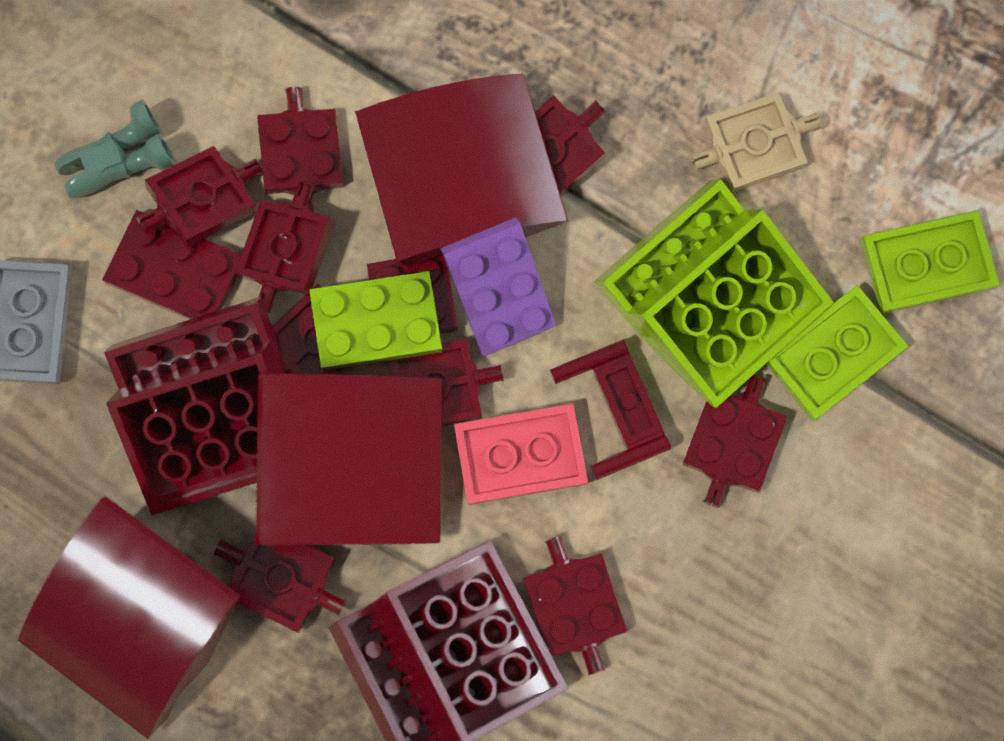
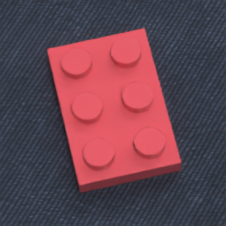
(520, 454)

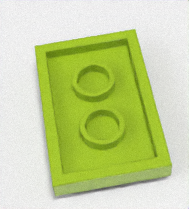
(929, 262)
(375, 320)
(836, 353)

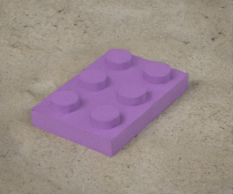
(499, 286)

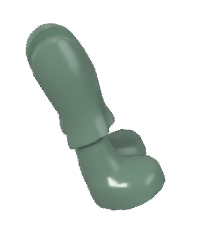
(106, 157)

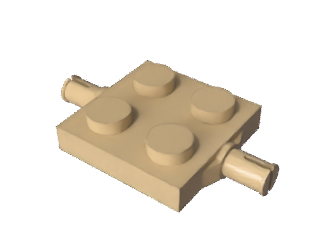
(755, 142)

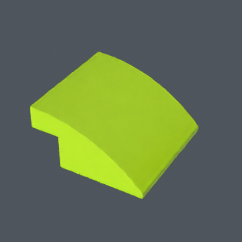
(715, 291)

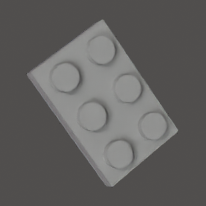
(33, 320)

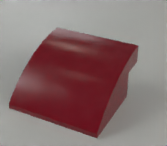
(459, 164)
(193, 403)
(348, 460)
(127, 617)
(449, 653)

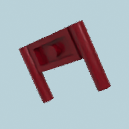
(626, 402)

